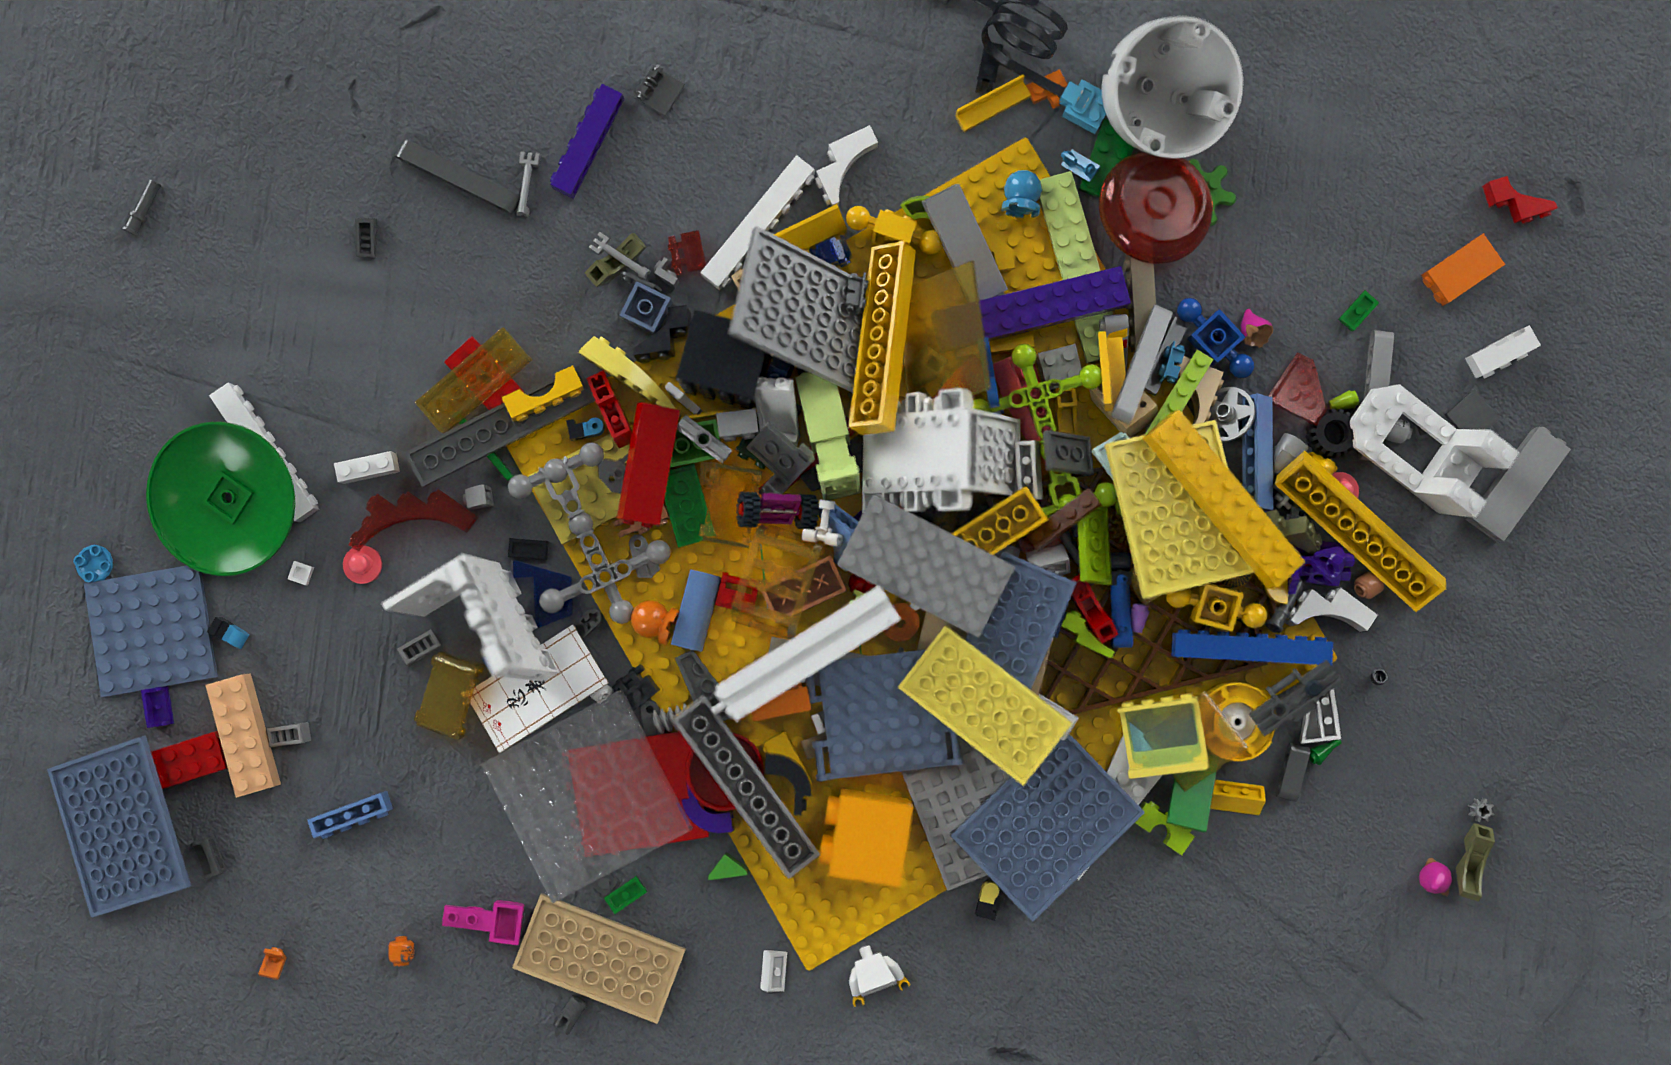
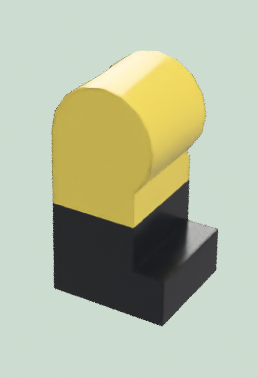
(988, 893)

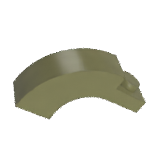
(609, 268)

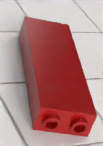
(648, 464)

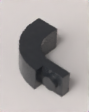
(794, 772)

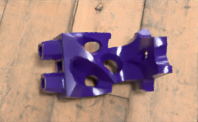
(1326, 562)

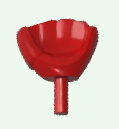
(860, 584)

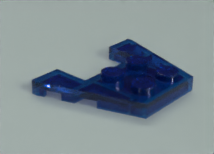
(545, 580)

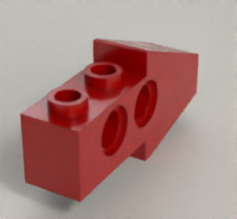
(610, 408)

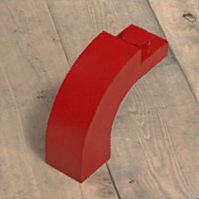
(1092, 612)

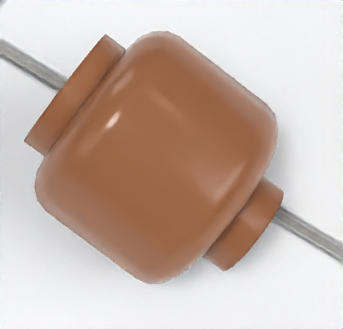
(1368, 585)

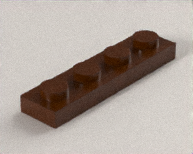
(1063, 519)

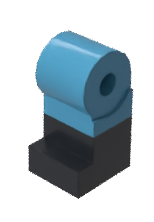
(584, 430)
(228, 632)

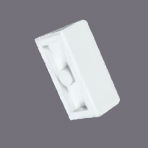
(773, 971)

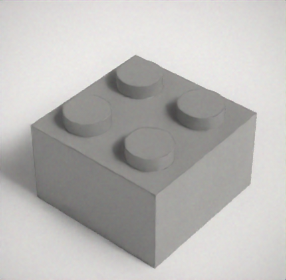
(1058, 364)
(737, 424)

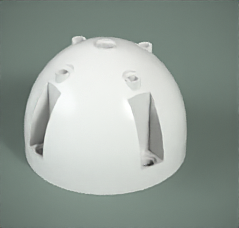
(1193, 66)

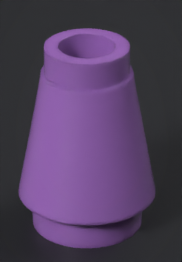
(1139, 615)

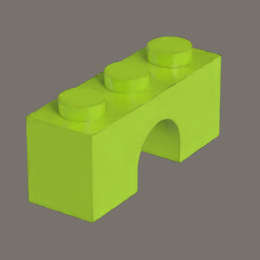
(1176, 838)

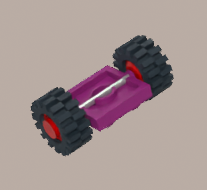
(777, 509)

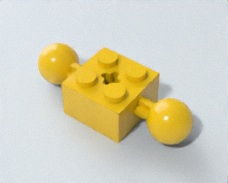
(893, 228)
(1225, 615)

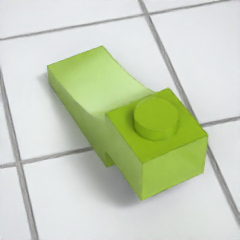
(1075, 624)

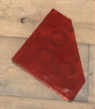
(1300, 390)

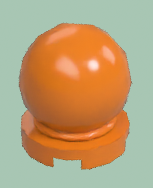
(653, 620)

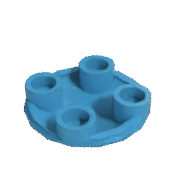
(94, 563)

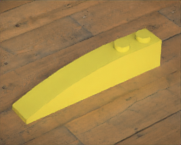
(623, 369)

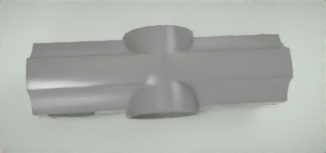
(694, 431)

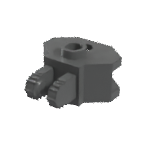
(613, 468)

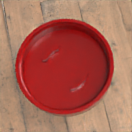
(704, 785)

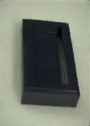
(528, 549)

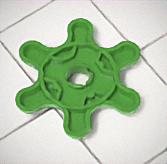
(1214, 179)

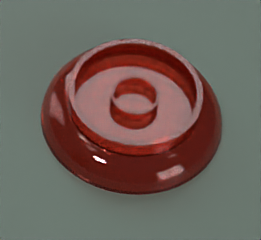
(1155, 207)

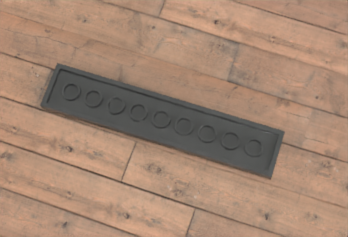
(487, 435)

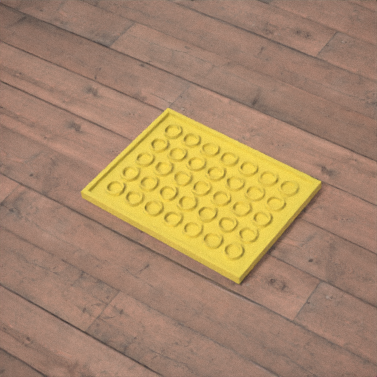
(1166, 529)

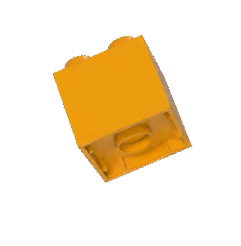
(867, 836)

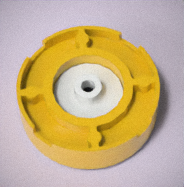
(1236, 702)

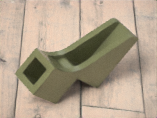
(1297, 531)

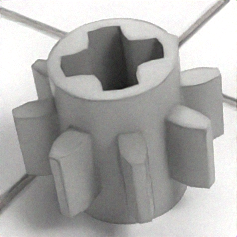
(1474, 808)

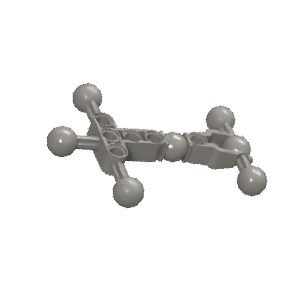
(581, 525)

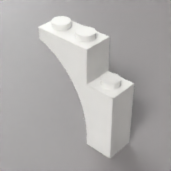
(843, 154)
(1336, 604)

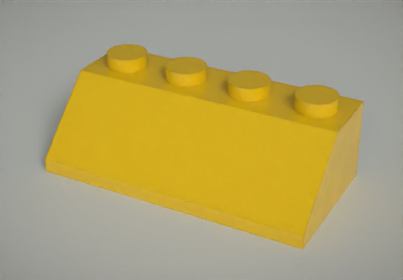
(815, 229)

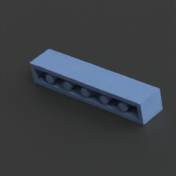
(1258, 452)

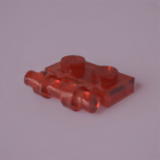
(693, 252)

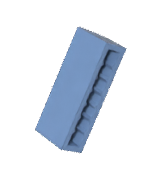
(696, 610)

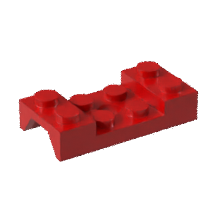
(462, 353)

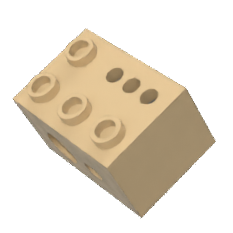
(1143, 416)

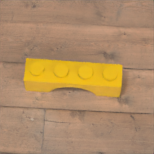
(521, 405)
(1066, 411)

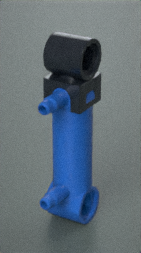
(1120, 599)

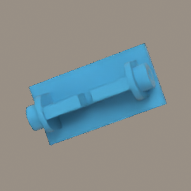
(1079, 165)
(1168, 369)

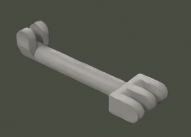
(528, 163)
(603, 246)

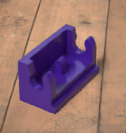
(157, 706)

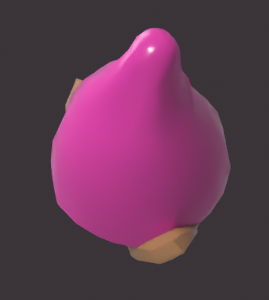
(1255, 329)
(1435, 877)

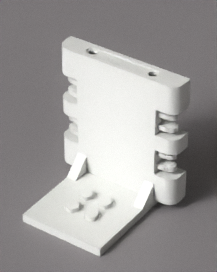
(940, 454)
(492, 611)

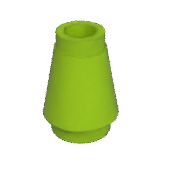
(1345, 401)

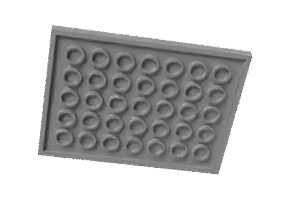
(797, 309)

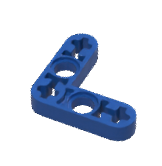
(992, 393)

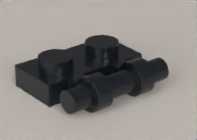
(641, 691)

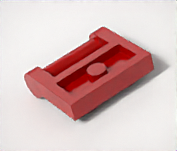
(726, 596)

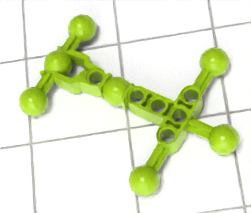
(1089, 377)

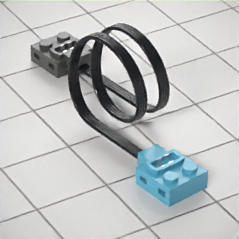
(1082, 101)

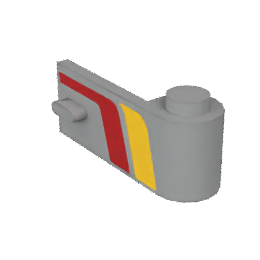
(1116, 327)

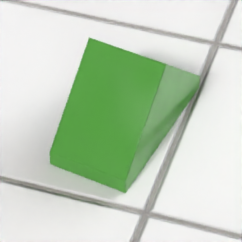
(727, 867)

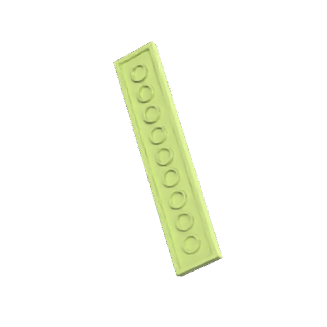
(1071, 247)

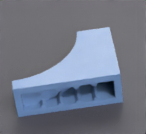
(840, 523)

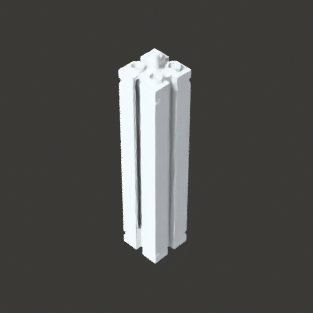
(805, 654)

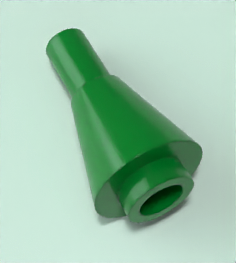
(1321, 752)

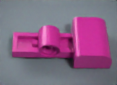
(502, 923)

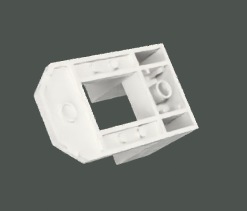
(1453, 468)

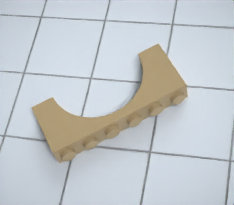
(1205, 392)

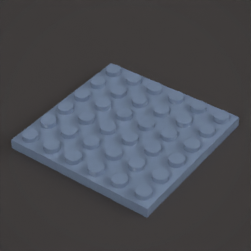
(150, 630)

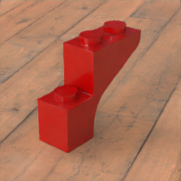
(1522, 207)

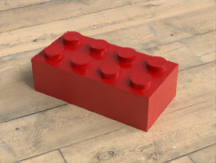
(189, 759)

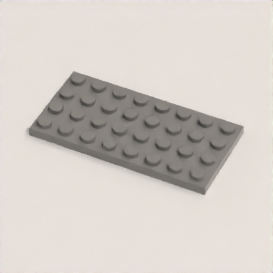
(926, 565)

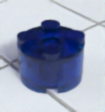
(833, 252)

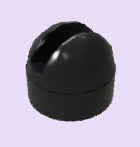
(1382, 677)

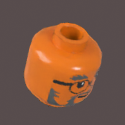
(401, 951)

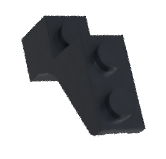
(661, 343)

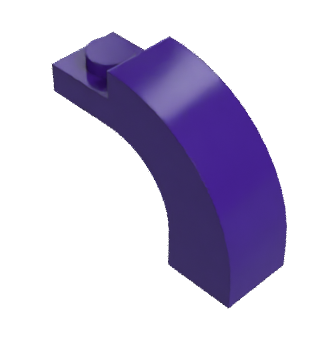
(707, 819)

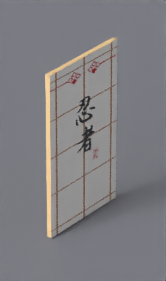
(519, 707)

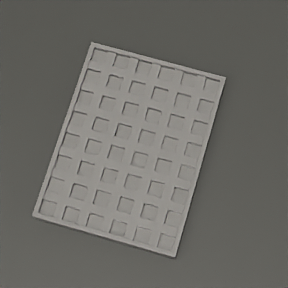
(946, 799)

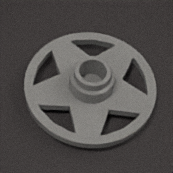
(1229, 413)

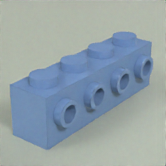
(345, 816)

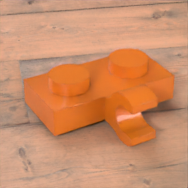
(1039, 93)

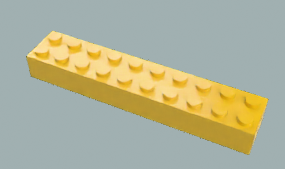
(882, 339)
(1223, 499)
(1360, 531)

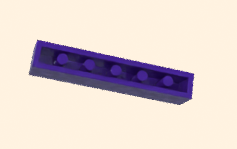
(587, 141)

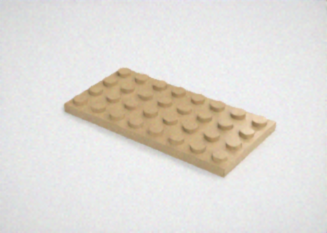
(599, 958)

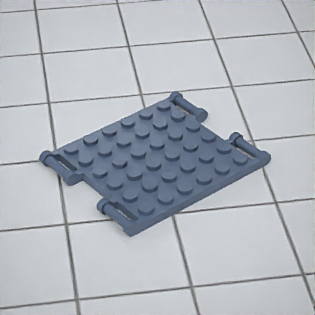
(873, 722)

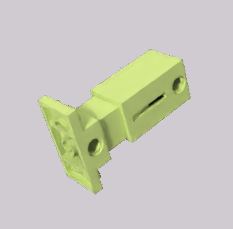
(828, 436)

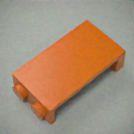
(1462, 270)

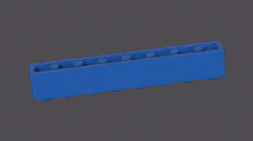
(1251, 648)

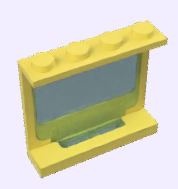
(1164, 736)

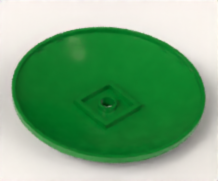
(190, 504)

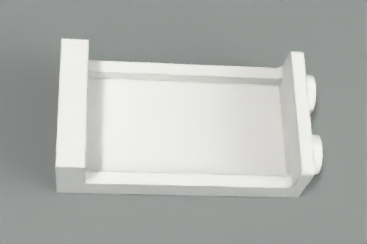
(778, 406)

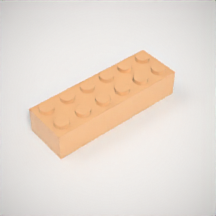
(243, 734)

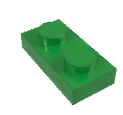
(1358, 311)
(625, 894)

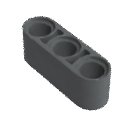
(1292, 772)

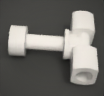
(823, 533)

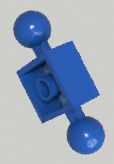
(1218, 324)

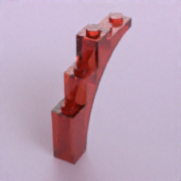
(385, 514)

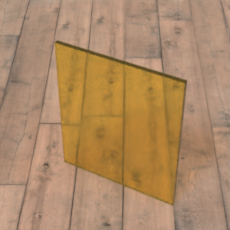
(946, 335)

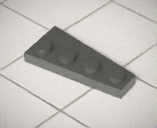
(699, 679)

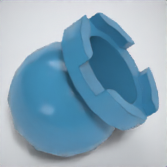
(1022, 193)

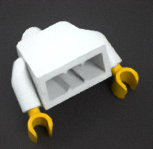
(874, 974)

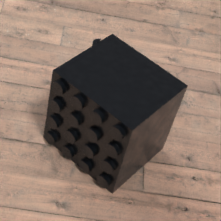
(720, 363)

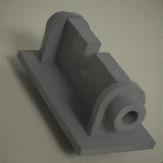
(858, 286)

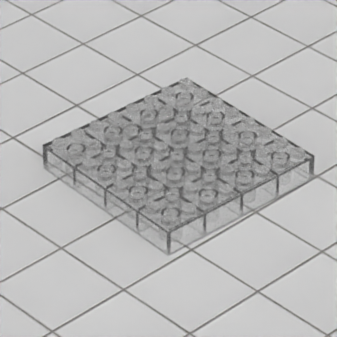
(587, 796)

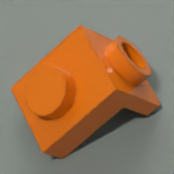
(272, 963)

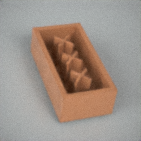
(824, 585)

